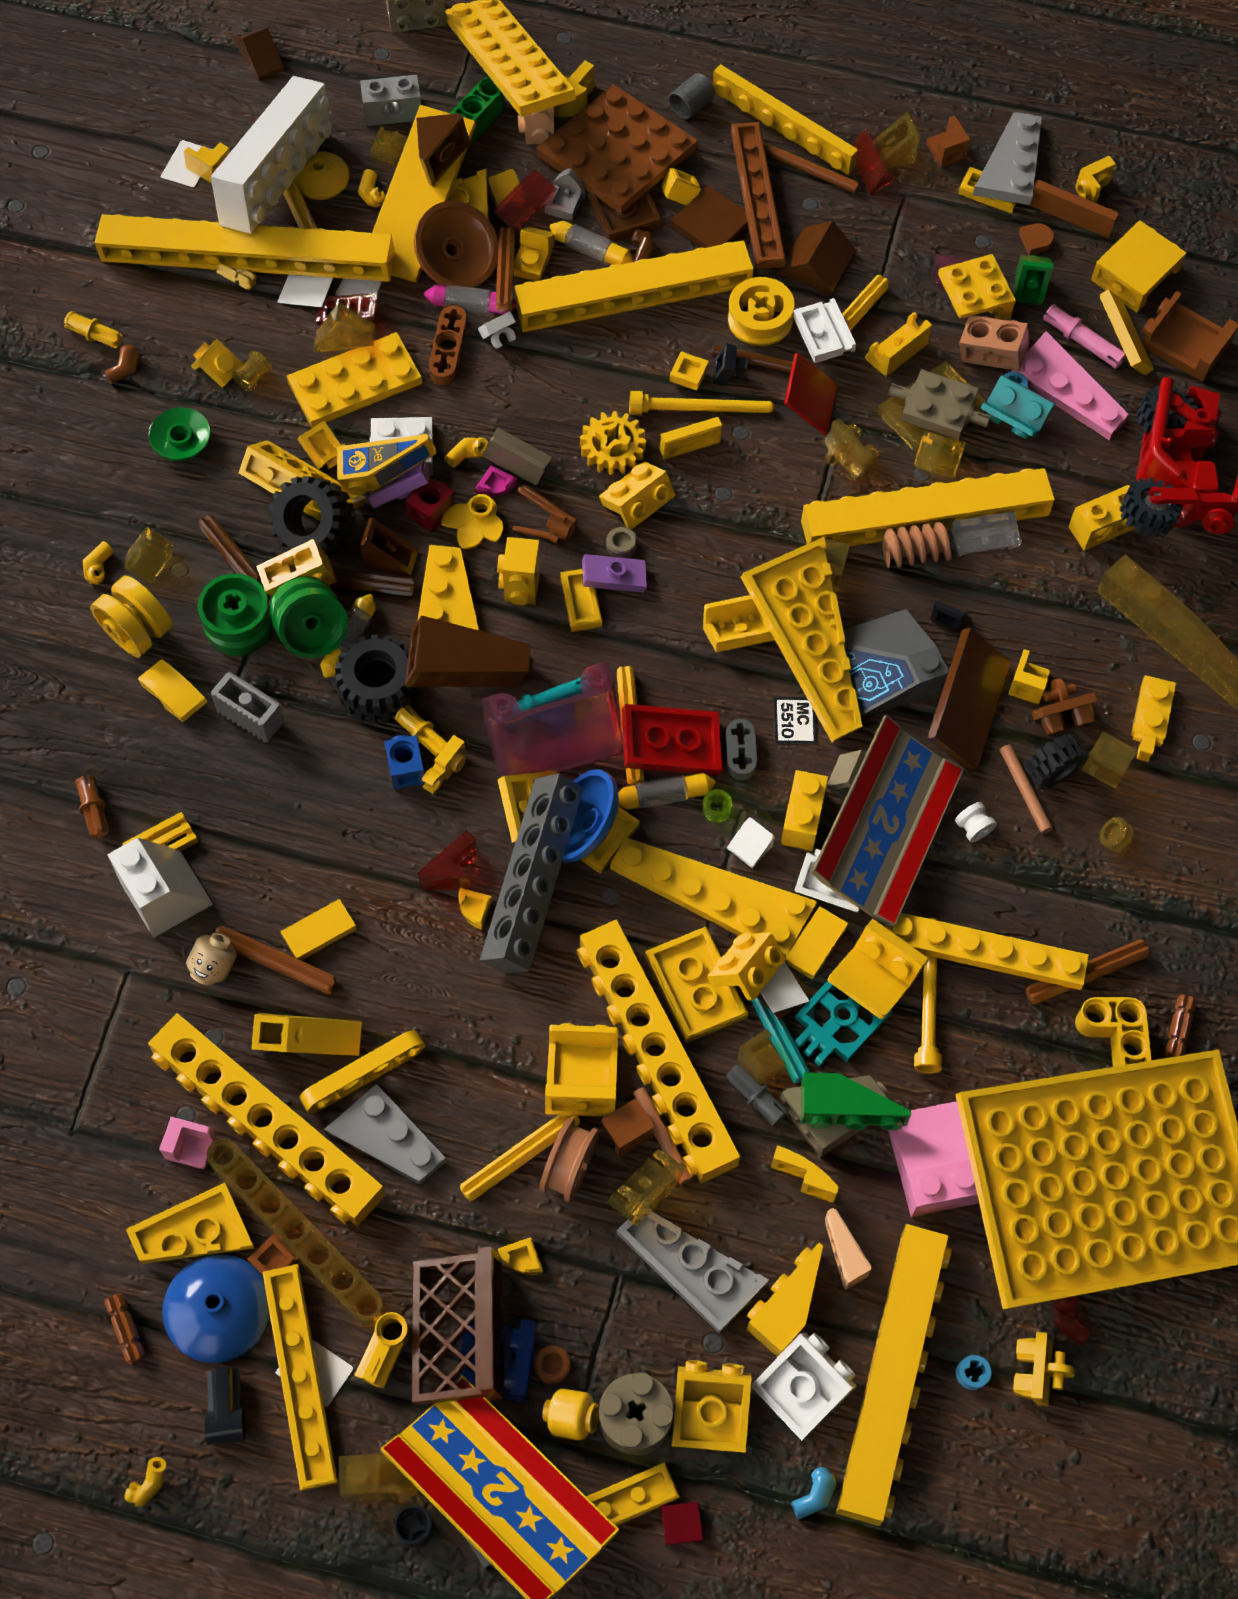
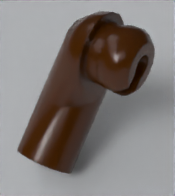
(645, 244)

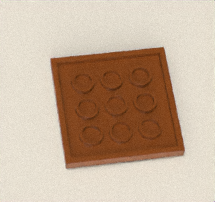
(617, 148)

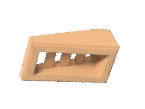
(849, 1257)

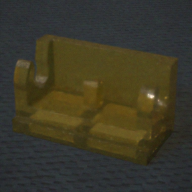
(647, 1187)

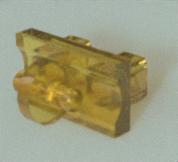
(846, 448)

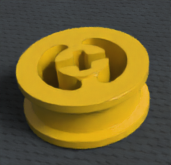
(758, 324)

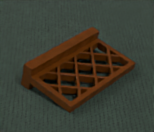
(487, 1332)

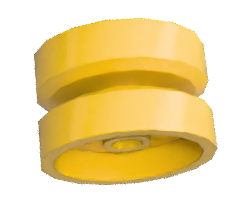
(131, 616)

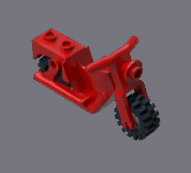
(1168, 474)

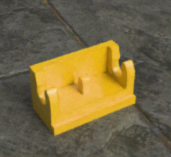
(899, 346)

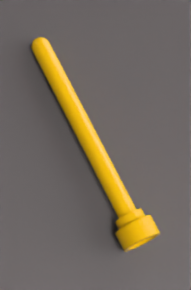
(641, 403)
(928, 1058)

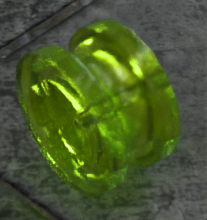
(717, 795)

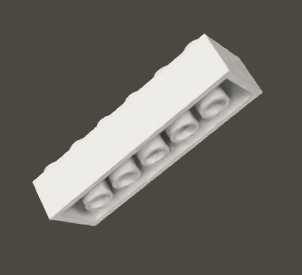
(271, 154)

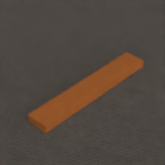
(758, 196)

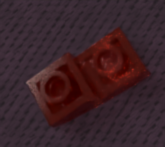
(525, 199)

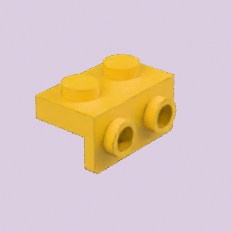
(638, 494)
(734, 624)
(748, 963)

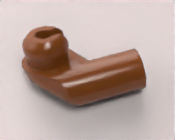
(126, 365)

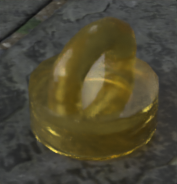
(1117, 835)

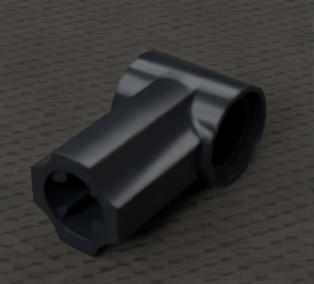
(225, 1417)

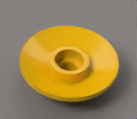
(323, 176)

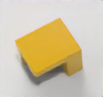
(205, 161)
(1029, 680)

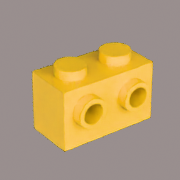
(519, 571)

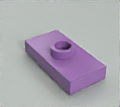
(401, 486)
(614, 573)

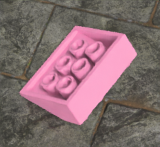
(934, 1160)

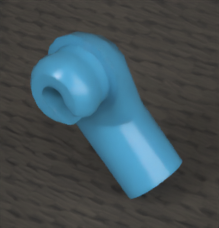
(820, 1494)

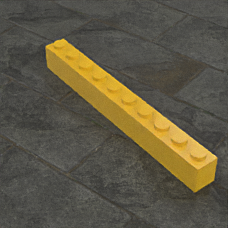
(263, 251)

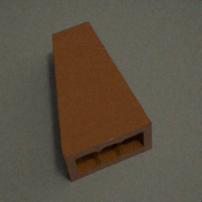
(464, 657)

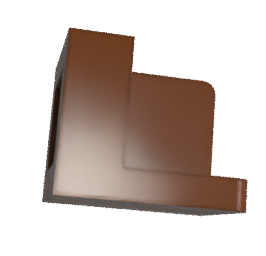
(949, 145)
(628, 1127)

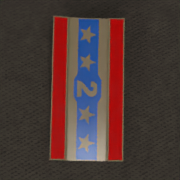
(887, 823)

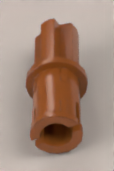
(92, 807)

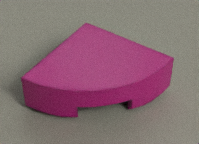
(496, 483)

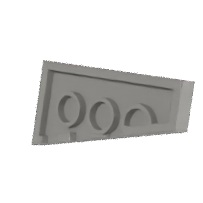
(1012, 165)
(702, 1276)

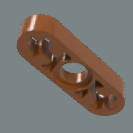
(451, 356)

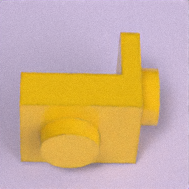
(216, 362)
(320, 445)

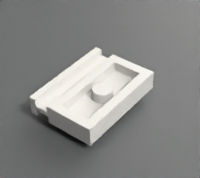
(824, 330)

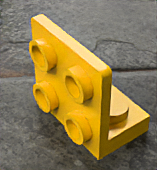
(978, 288)
(878, 969)

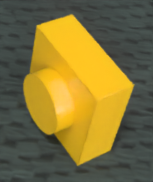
(689, 371)

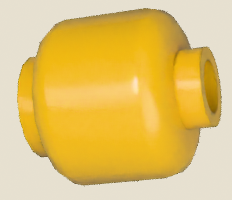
(571, 1414)

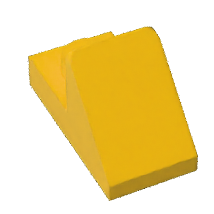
(533, 253)

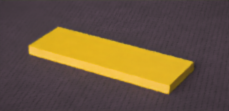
(411, 197)

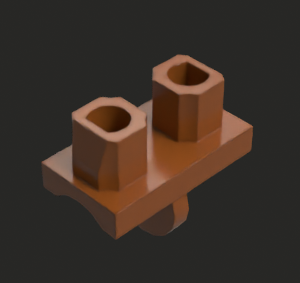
(1051, 715)

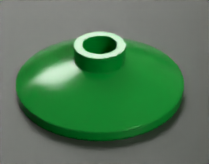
(178, 424)

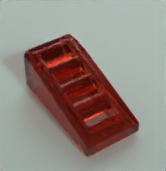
(358, 302)

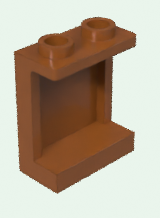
(1187, 338)

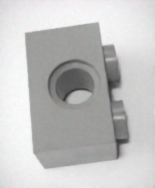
(390, 99)

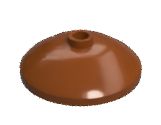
(466, 234)

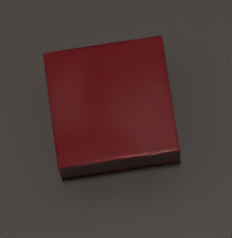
(681, 1524)

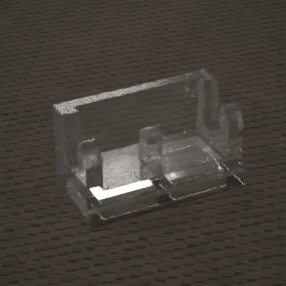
(984, 534)

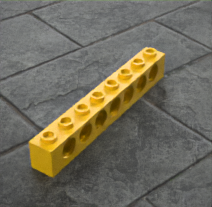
(610, 943)
(181, 1037)

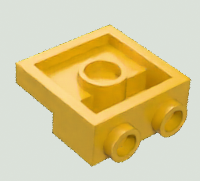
(711, 1407)

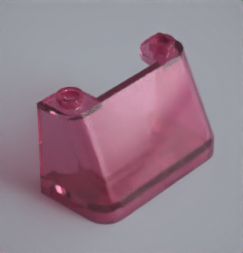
(556, 733)

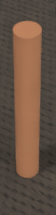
(1026, 789)
(661, 1132)

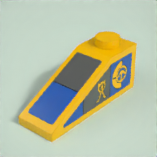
(377, 463)

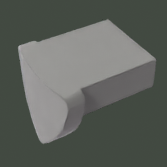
(567, 196)

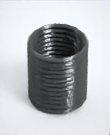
(692, 95)

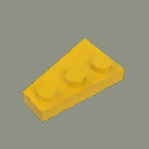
(446, 588)
(192, 1229)

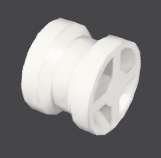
(975, 822)

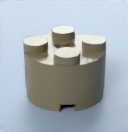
(635, 1392)

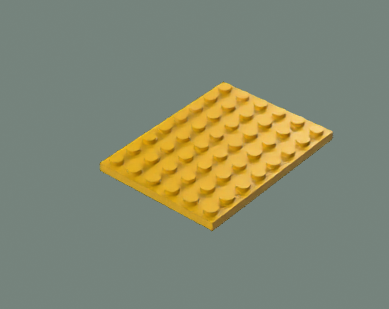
(1105, 1176)

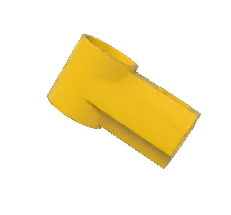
(382, 1353)

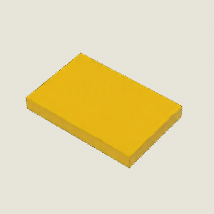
(682, 976)

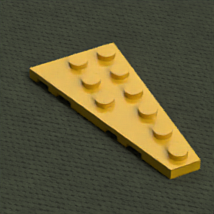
(805, 620)

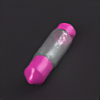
(468, 298)

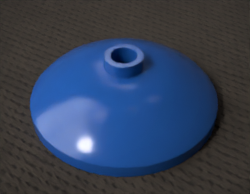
(594, 814)
(220, 1332)

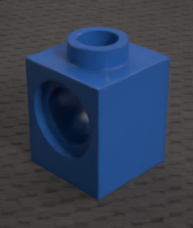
(406, 773)

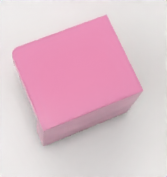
(187, 1142)

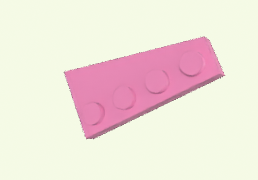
(1064, 382)

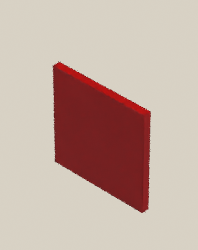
(811, 393)

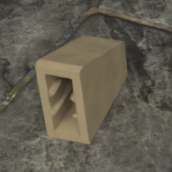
(825, 1139)

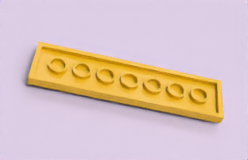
(509, 56)

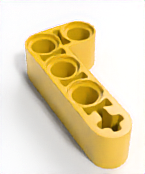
(1116, 1028)

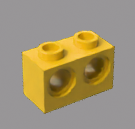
(1099, 519)
(300, 561)

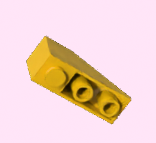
(306, 1035)
(786, 1312)

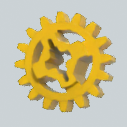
(612, 442)

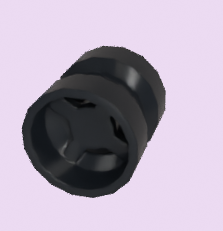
(413, 1520)

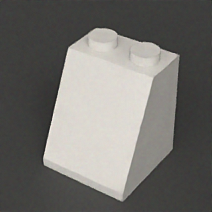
(158, 884)

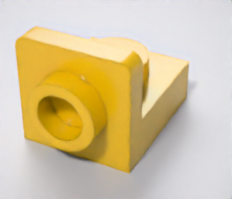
(1094, 178)

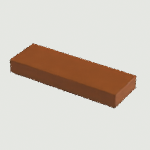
(1073, 209)

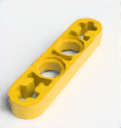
(362, 1071)

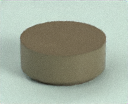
(621, 542)

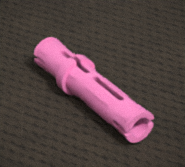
(1084, 336)

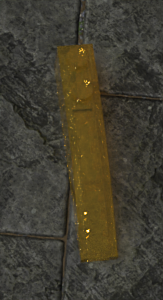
(1171, 626)

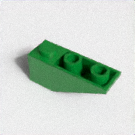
(841, 1101)

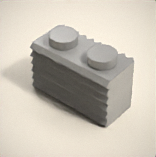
(247, 706)

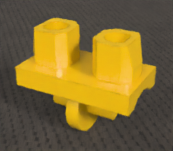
(1040, 1352)

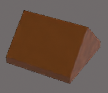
(440, 143)
(819, 257)

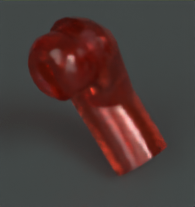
(1065, 1321)

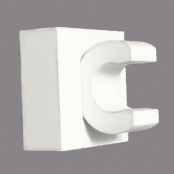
(498, 326)

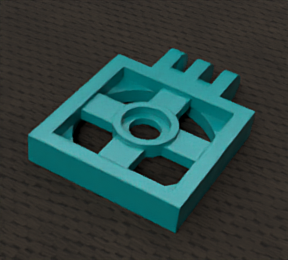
(822, 1037)

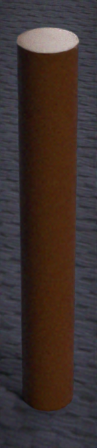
(761, 360)

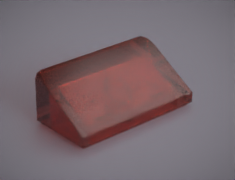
(872, 163)

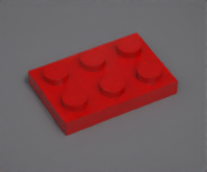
(671, 739)

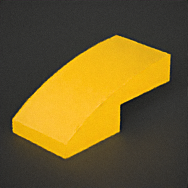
(172, 690)
(815, 1180)

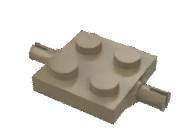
(939, 404)

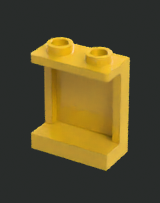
(1137, 265)
(581, 1070)

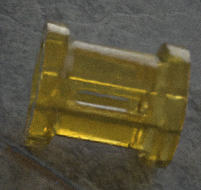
(252, 370)

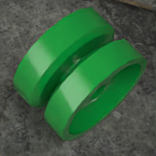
(235, 614)
(308, 617)

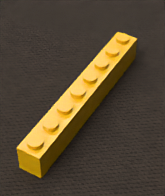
(632, 285)
(867, 517)
(892, 1376)

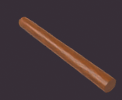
(811, 168)

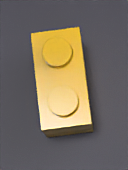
(804, 810)

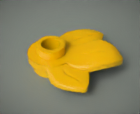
(473, 525)

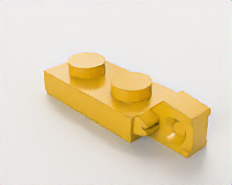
(1152, 715)

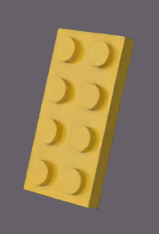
(354, 379)

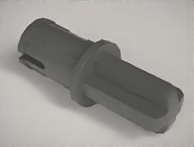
(757, 1095)

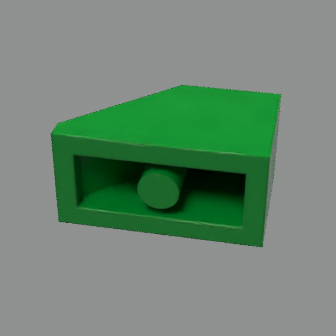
(1032, 279)

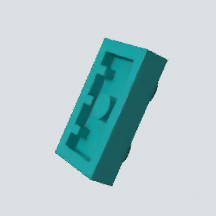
(1018, 407)

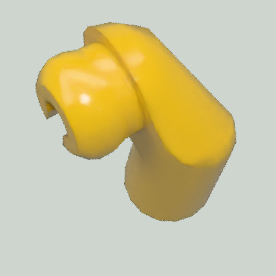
(368, 192)
(93, 563)
(154, 1480)

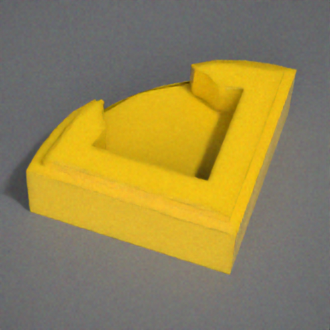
(474, 907)
(521, 1257)

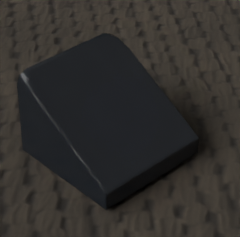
(948, 616)

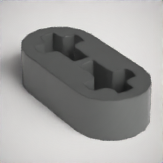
(748, 748)

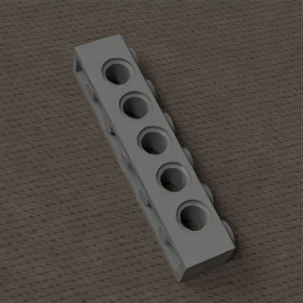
(531, 874)

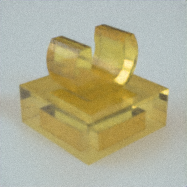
(388, 146)

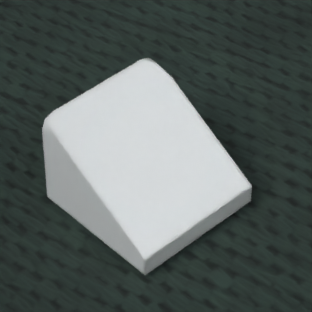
(751, 842)

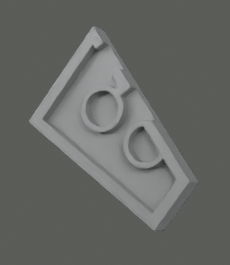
(385, 1133)

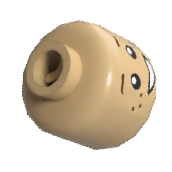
(211, 959)

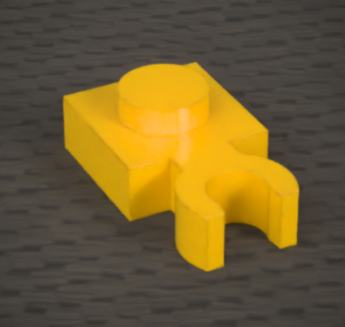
(448, 761)

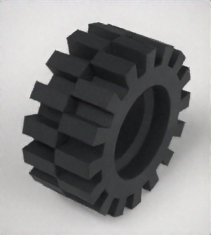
(1056, 761)

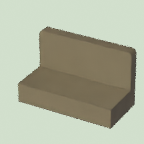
(516, 456)

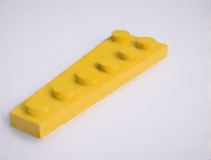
(716, 894)

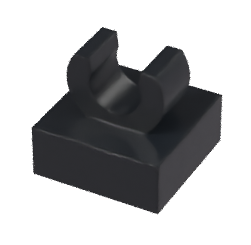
(728, 365)

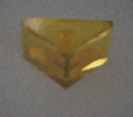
(900, 141)
(344, 331)

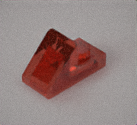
(444, 869)

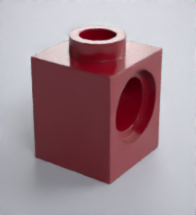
(426, 514)

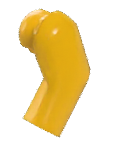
(466, 448)

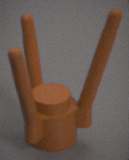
(559, 522)

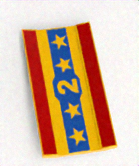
(501, 1494)

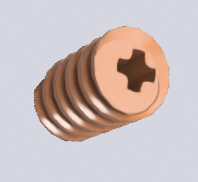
(916, 543)

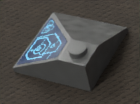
(892, 663)

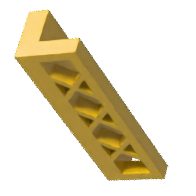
(272, 466)

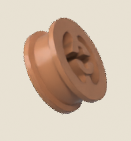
(569, 1160)

